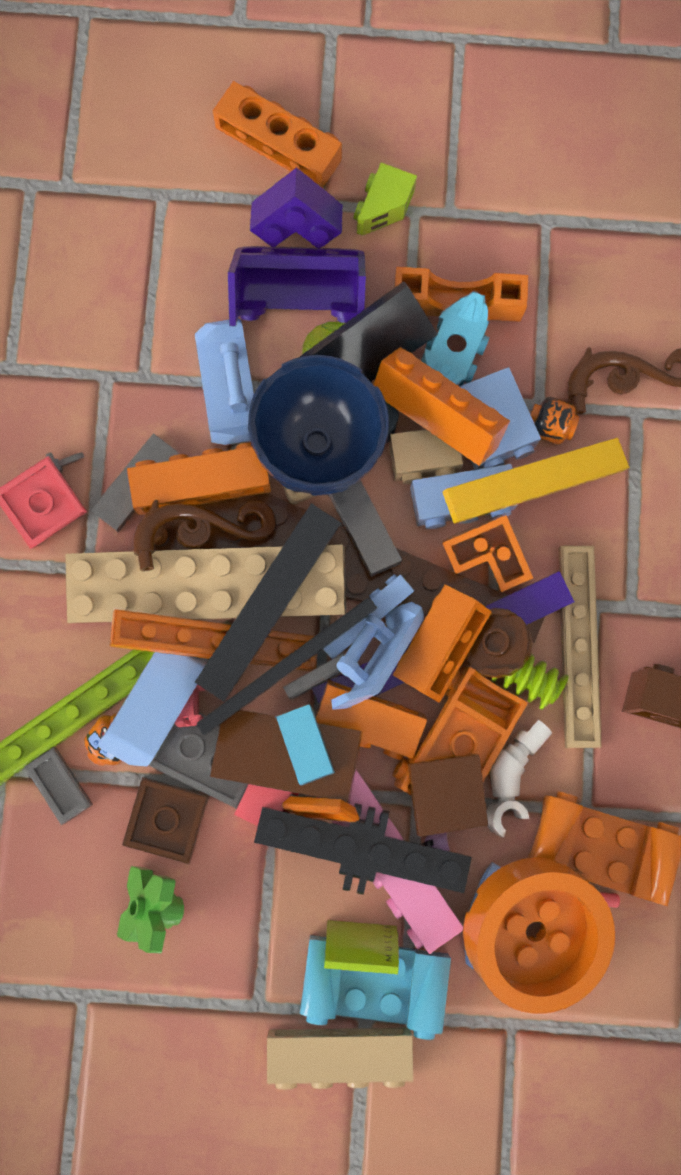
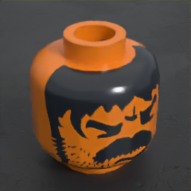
(555, 420)

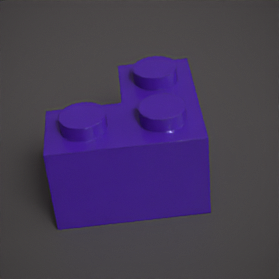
(298, 207)

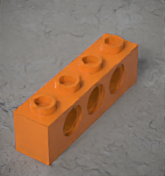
(258, 134)

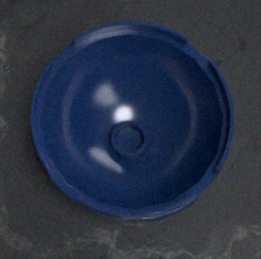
(318, 424)

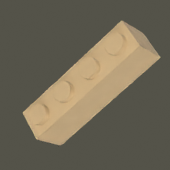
(339, 1057)

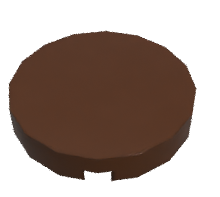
(501, 645)

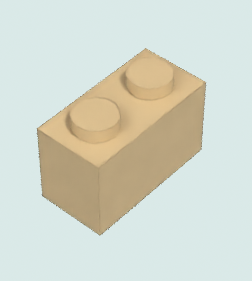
(421, 455)

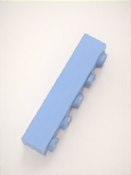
(385, 600)

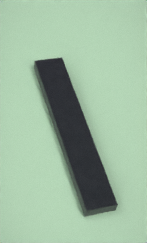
(268, 602)
(286, 666)

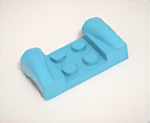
(410, 997)

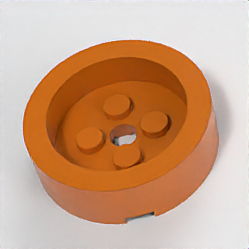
(568, 950)

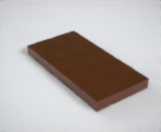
(255, 753)

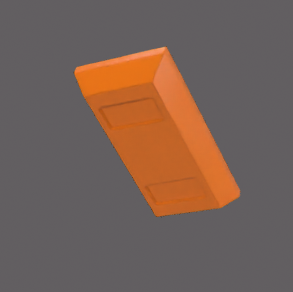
(321, 808)

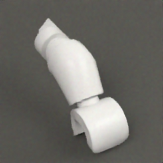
(507, 773)

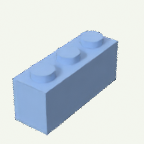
(430, 503)

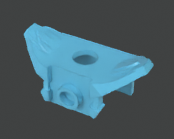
(463, 318)

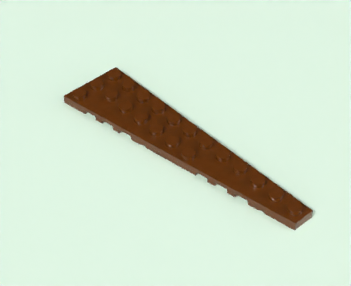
(422, 575)

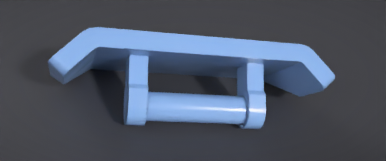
(225, 380)
(401, 627)
(152, 708)

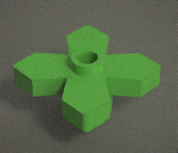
(150, 909)

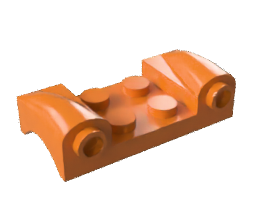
(471, 722)
(609, 848)

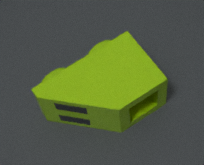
(386, 200)

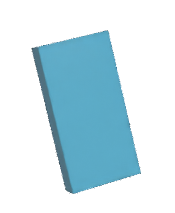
(305, 744)

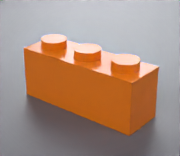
(442, 643)
(380, 720)

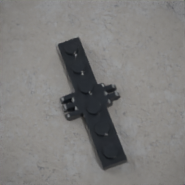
(363, 849)

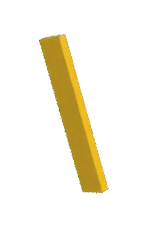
(534, 480)

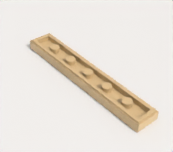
(580, 649)

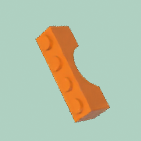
(504, 293)

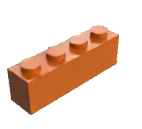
(440, 406)
(198, 479)

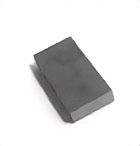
(313, 678)
(58, 785)

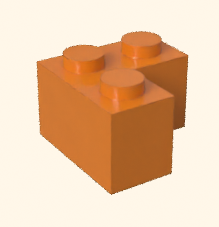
(493, 543)

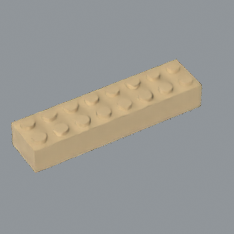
(194, 583)

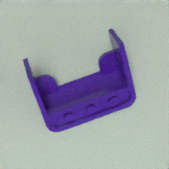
(296, 279)

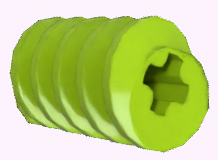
(537, 682)

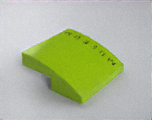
(362, 947)

